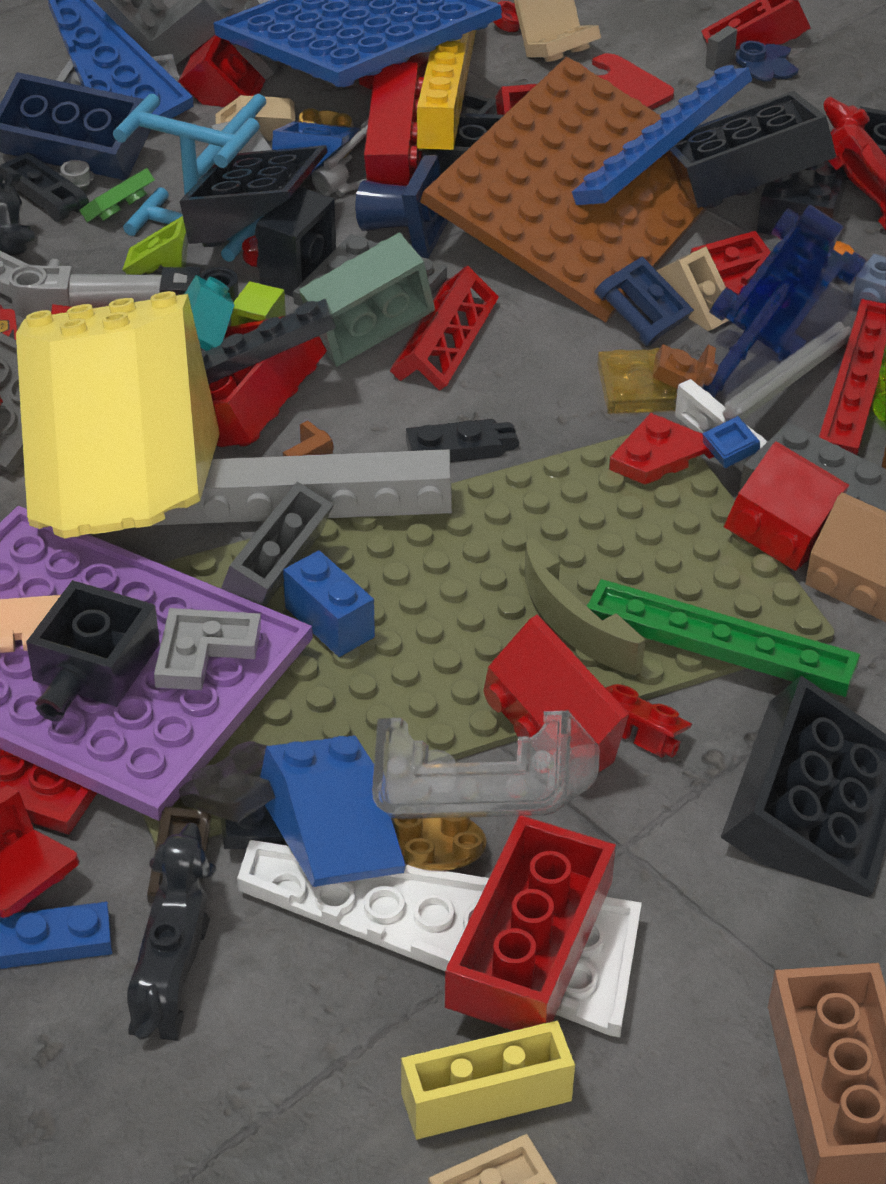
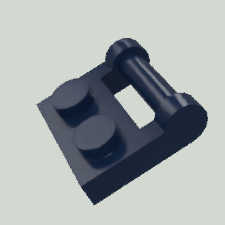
(650, 294)

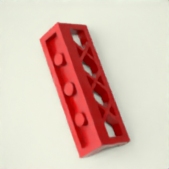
(429, 334)

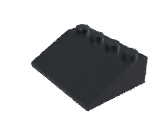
(751, 149)
(244, 191)
(814, 792)

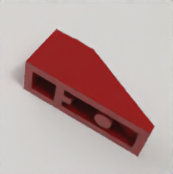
(764, 22)

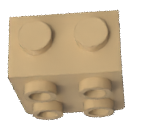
(553, 28)

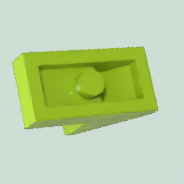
(164, 248)

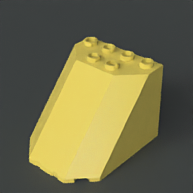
(113, 414)

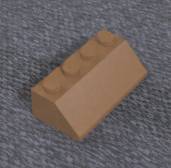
(851, 556)

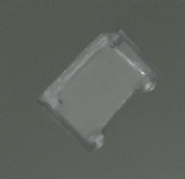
(431, 784)

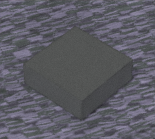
(721, 48)

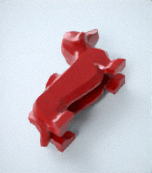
(857, 151)

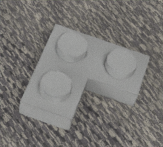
(199, 634)

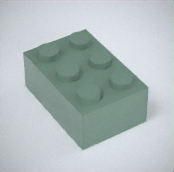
(372, 297)

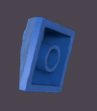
(312, 134)

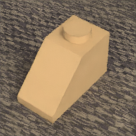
(698, 284)

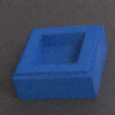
(731, 442)

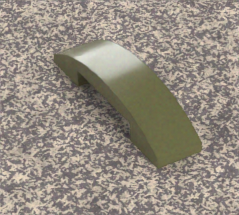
(606, 640)

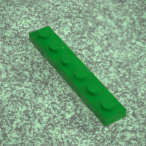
(727, 637)

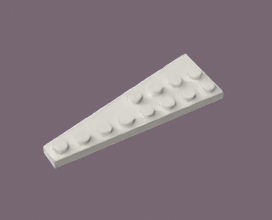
(426, 915)

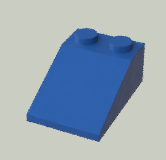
(330, 811)

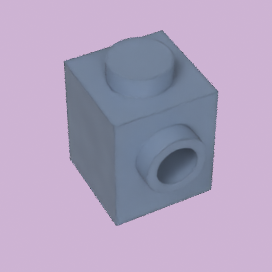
(871, 282)

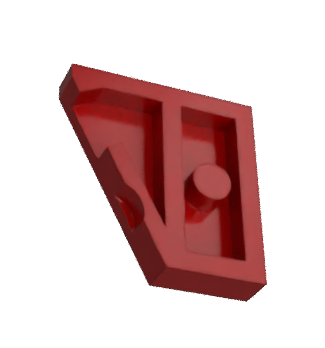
(737, 258)
(657, 449)

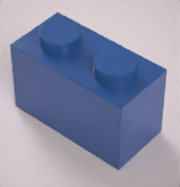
(329, 602)

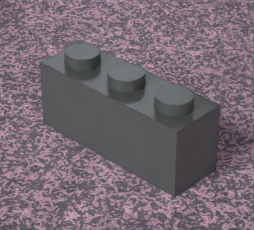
(278, 544)

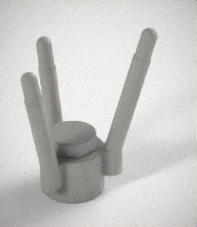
(333, 174)

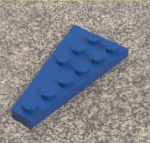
(112, 59)

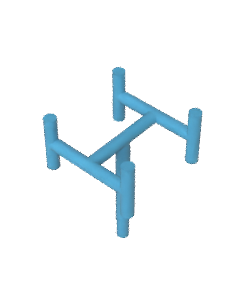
(221, 150)

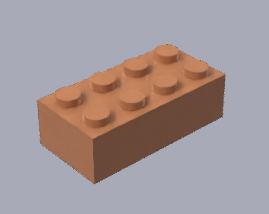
(834, 1067)

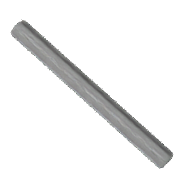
(787, 372)

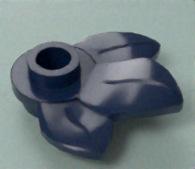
(766, 60)

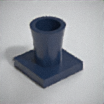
(400, 206)

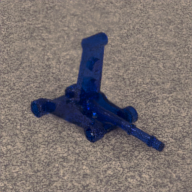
(795, 271)

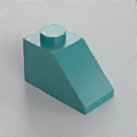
(210, 309)

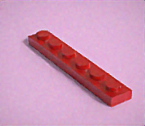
(857, 379)

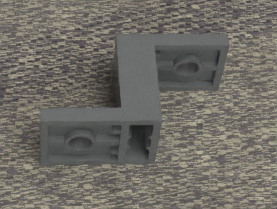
(181, 27)

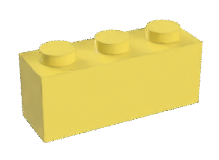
(487, 1079)

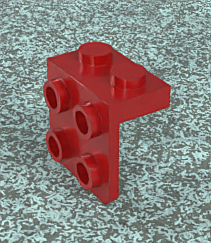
(27, 857)

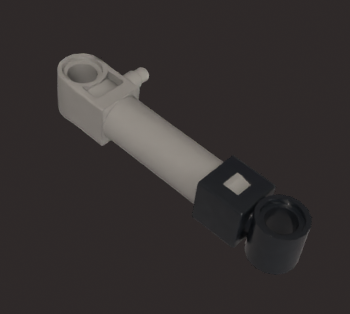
(38, 287)

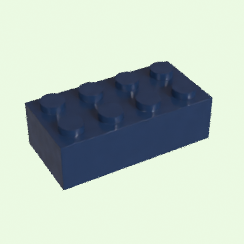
(69, 123)

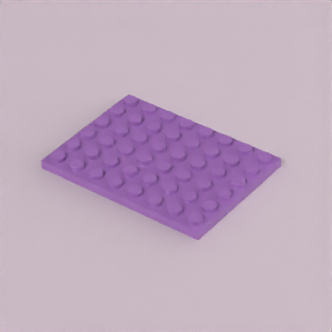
(154, 734)

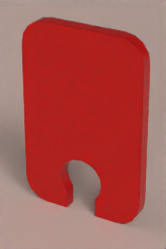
(634, 80)

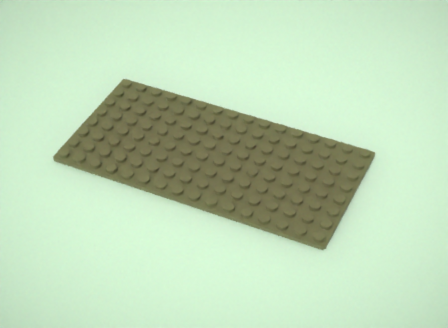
(457, 594)

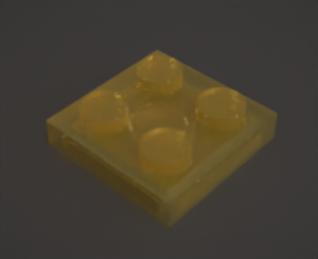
(629, 382)

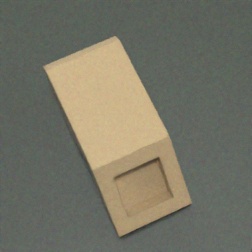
(271, 117)

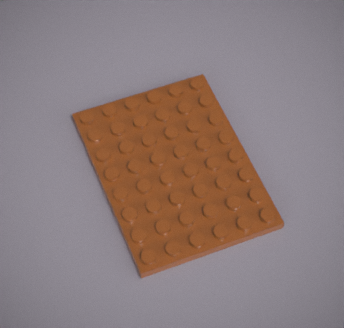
(521, 177)

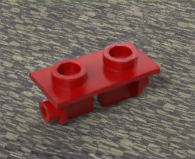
(656, 722)

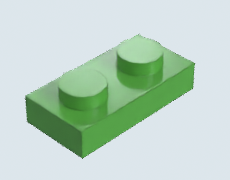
(107, 203)

